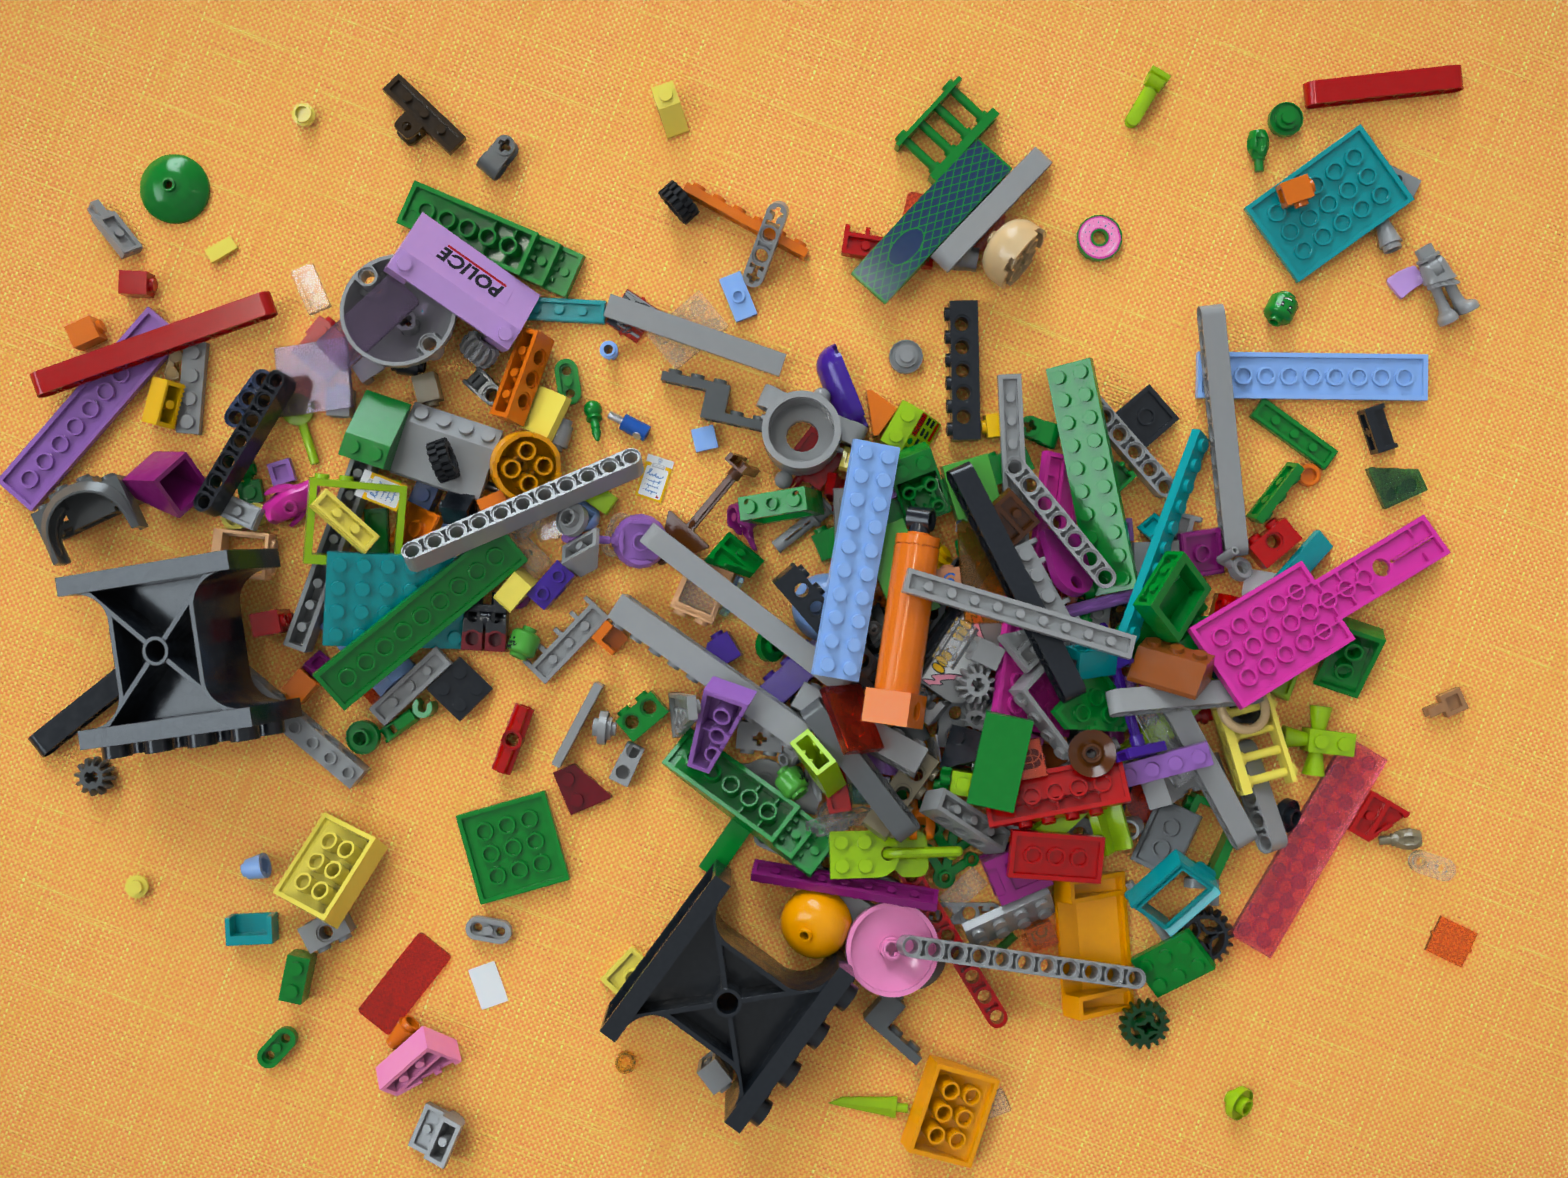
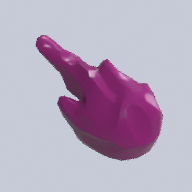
(738, 526)

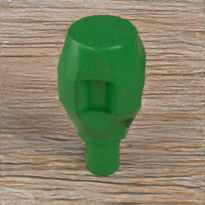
(1258, 147)

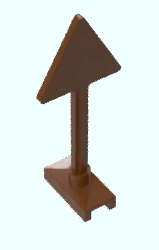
(685, 532)

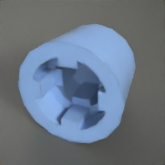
(256, 867)

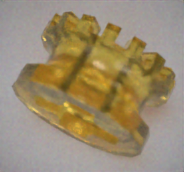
(622, 1055)

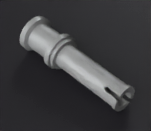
(780, 542)

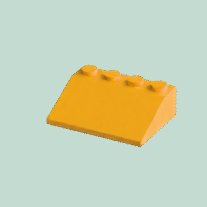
(949, 1112)

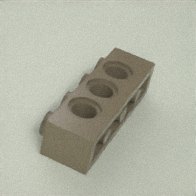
(916, 790)

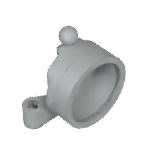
(789, 408)

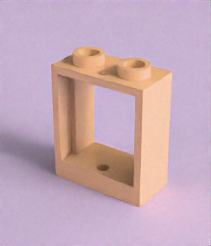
(221, 542)

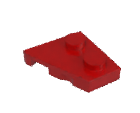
(1375, 816)

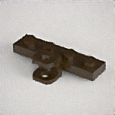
(421, 117)

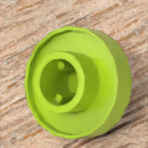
(1238, 1102)

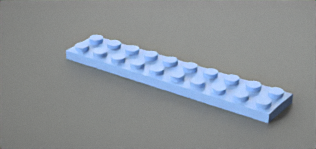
(1325, 376)
(855, 560)

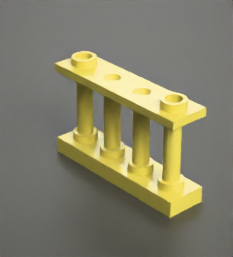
(1237, 760)

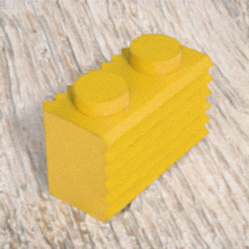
(163, 402)

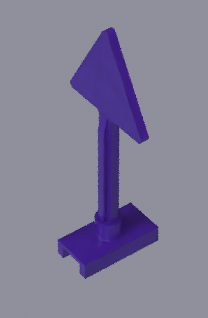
(1138, 746)

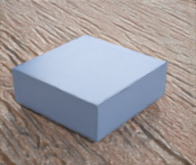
(704, 438)

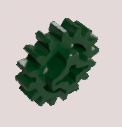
(1142, 1020)

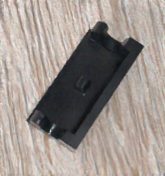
(1376, 429)

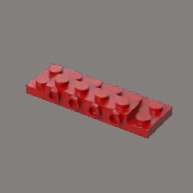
(1063, 795)

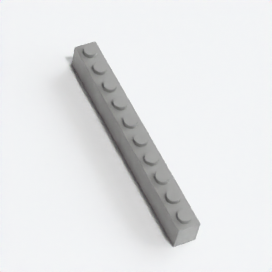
(310, 607)
(702, 665)

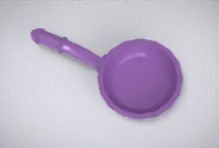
(626, 541)

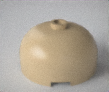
(1011, 251)

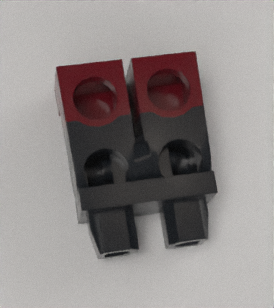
(488, 618)

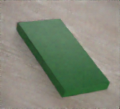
(1000, 761)

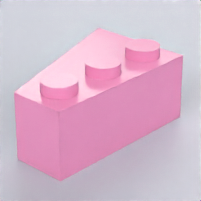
(415, 1059)

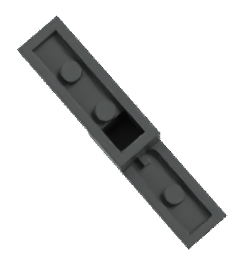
(715, 399)
(881, 1015)

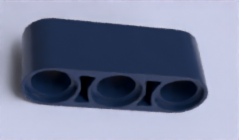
(240, 403)

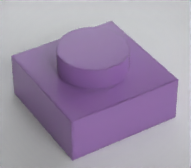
(282, 472)

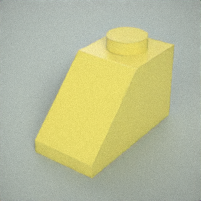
(670, 109)

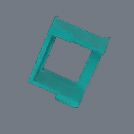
(1160, 877)

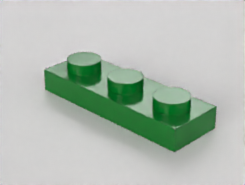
(1275, 493)

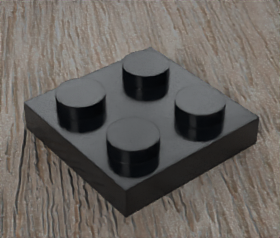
(1147, 415)
(459, 689)

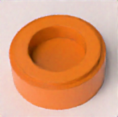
(1310, 475)

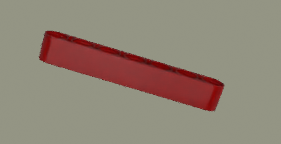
(1383, 86)

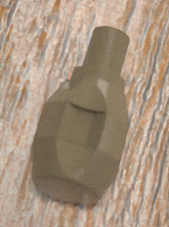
(1404, 839)

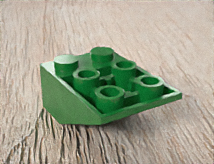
(919, 481)

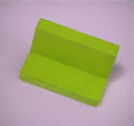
(1113, 827)

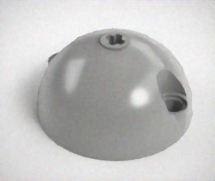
(403, 344)

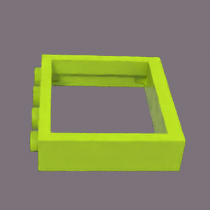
(348, 482)

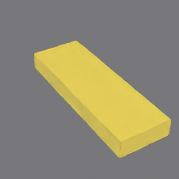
(344, 521)

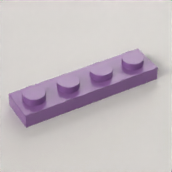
(1168, 763)

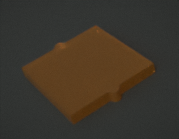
(1450, 941)

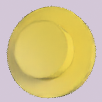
(303, 114)
(137, 886)

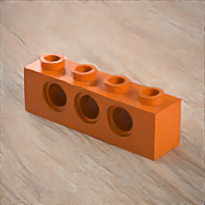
(522, 376)

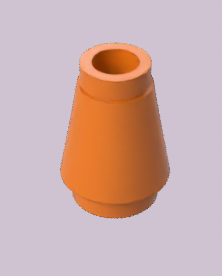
(402, 1031)

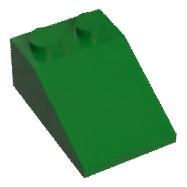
(375, 430)
(1351, 665)

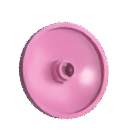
(874, 955)

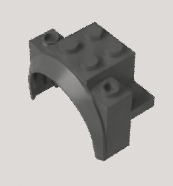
(86, 505)

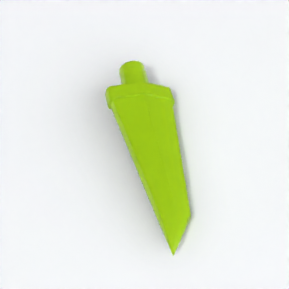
(874, 1104)

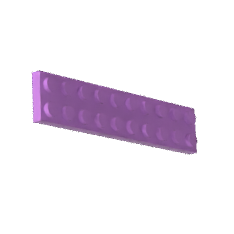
(78, 425)

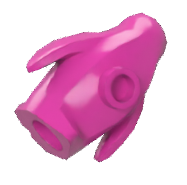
(287, 502)

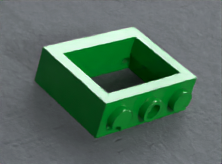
(781, 505)
(1159, 583)
(1223, 847)

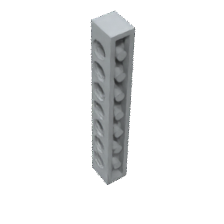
(317, 741)

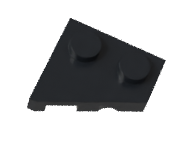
(960, 747)

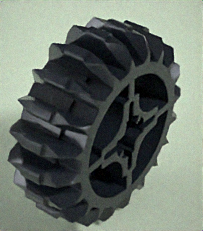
(1219, 931)

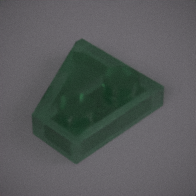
(1395, 484)

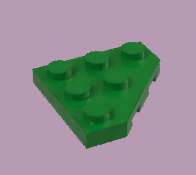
(1090, 709)

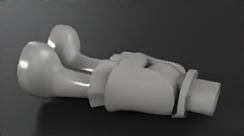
(1438, 274)

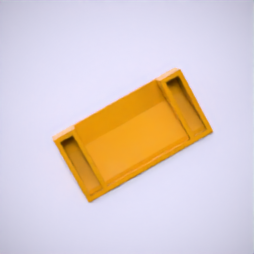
(1093, 928)

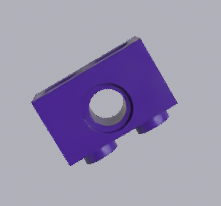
(551, 585)

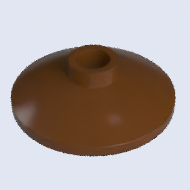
(1104, 753)

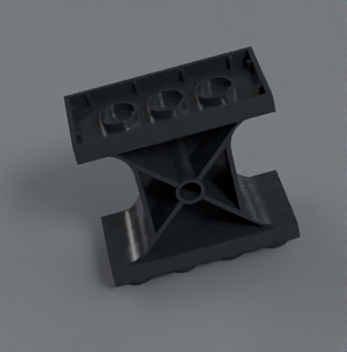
(180, 654)
(732, 998)

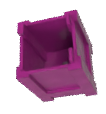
(1006, 888)

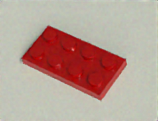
(1055, 856)

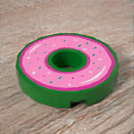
(1105, 226)

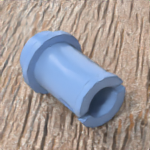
(605, 346)

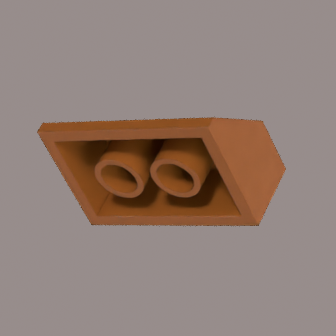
(1171, 668)

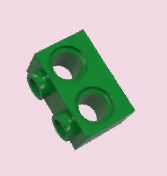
(645, 719)

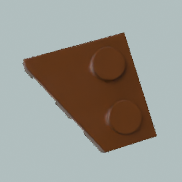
(1014, 515)

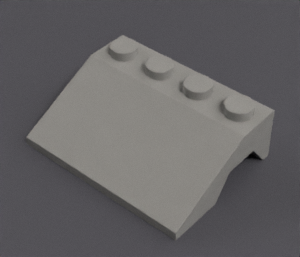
(470, 443)

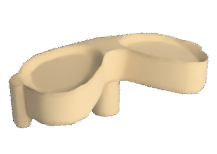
(170, 372)

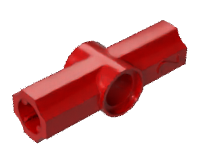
(508, 753)

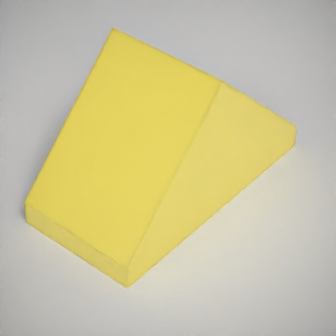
(515, 589)

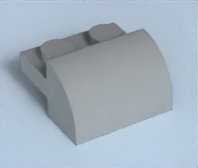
(437, 1134)

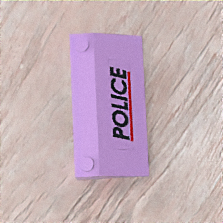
(463, 281)

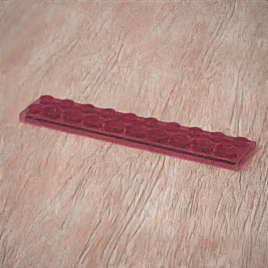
(1308, 849)

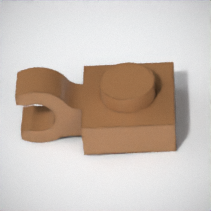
(1448, 703)

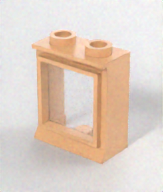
(695, 602)

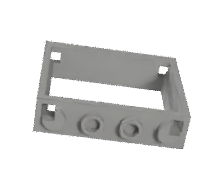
(1034, 712)

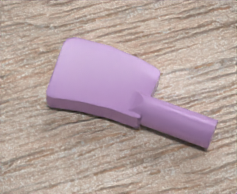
(1405, 281)

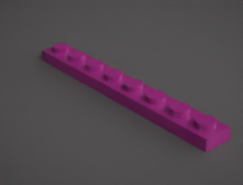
(866, 889)

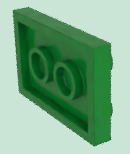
(1173, 962)

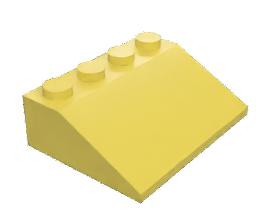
(330, 870)

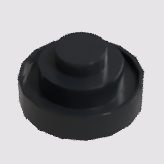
(1290, 813)

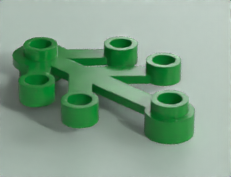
(946, 866)

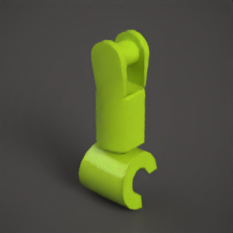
(1153, 84)

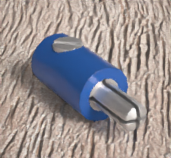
(631, 425)

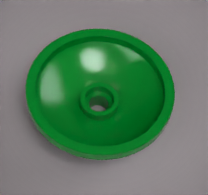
(186, 196)

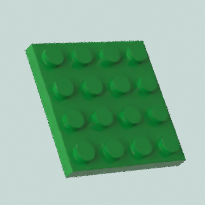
(513, 847)

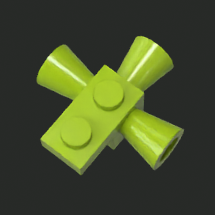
(1319, 741)

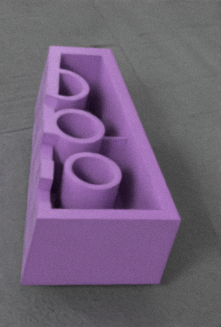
(721, 711)

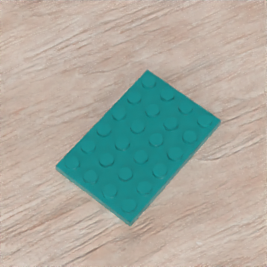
(1351, 198)
(366, 588)

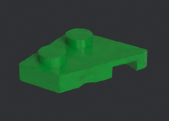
(734, 556)

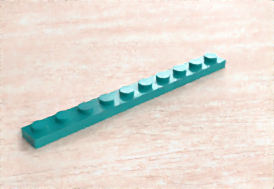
(1167, 524)

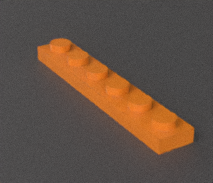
(737, 215)

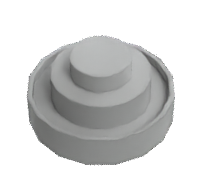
(905, 357)
(572, 520)
(604, 727)

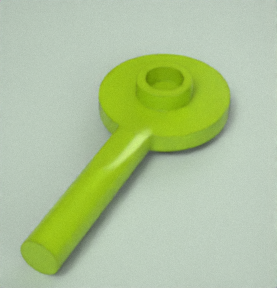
(301, 421)

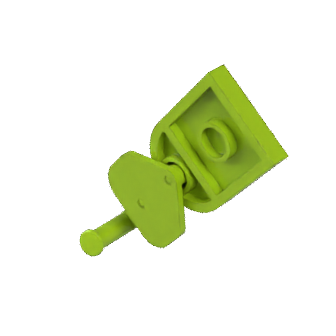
(861, 855)

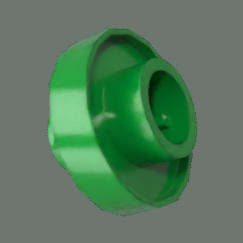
(1285, 119)
(766, 650)
(363, 737)

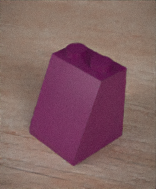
(166, 482)

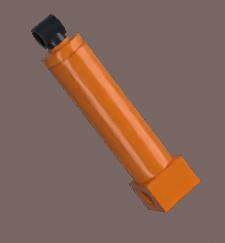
(905, 629)

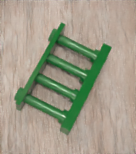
(967, 136)

